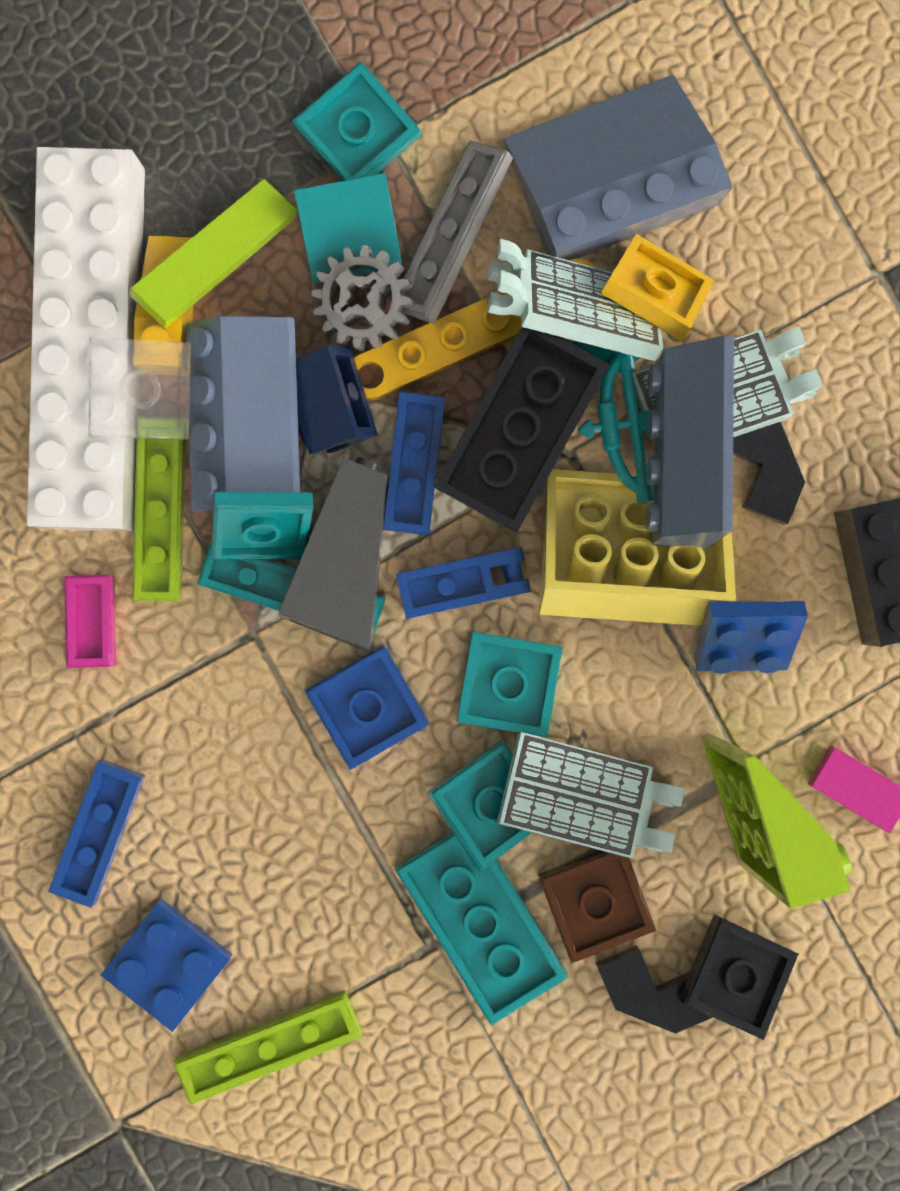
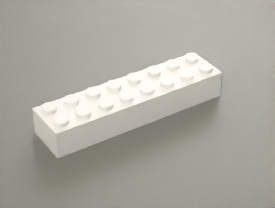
(82, 282)

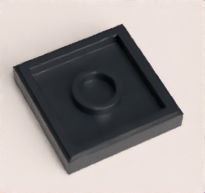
(738, 977)

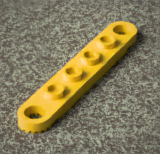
(440, 345)

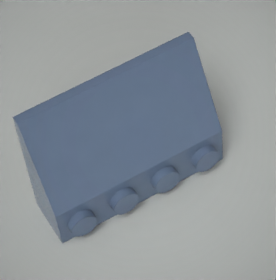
(618, 169)

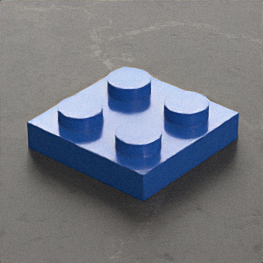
(749, 636)
(166, 965)

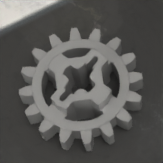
(377, 286)

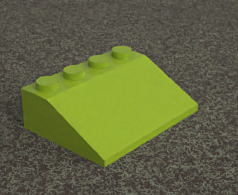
(773, 831)

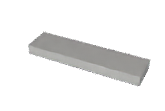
(454, 228)

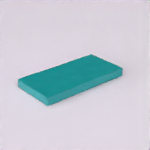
(481, 927)

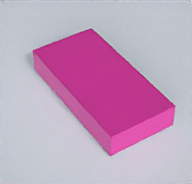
(90, 621)
(858, 788)

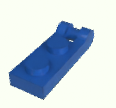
(461, 583)

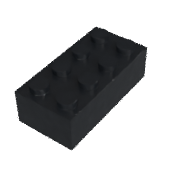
(521, 427)

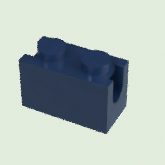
(331, 401)

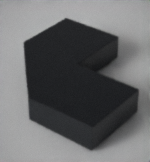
(778, 476)
(636, 995)

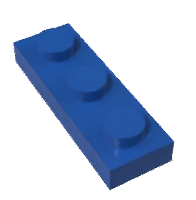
(414, 463)
(96, 833)

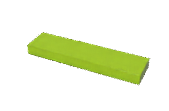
(213, 253)
(158, 519)
(267, 1047)

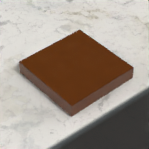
(596, 904)

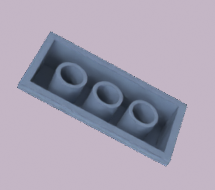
(242, 407)
(692, 443)

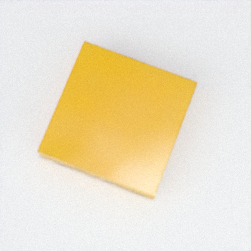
(658, 287)

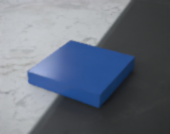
(367, 707)

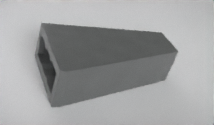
(341, 563)

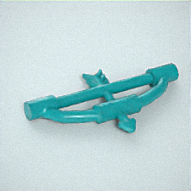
(610, 427)

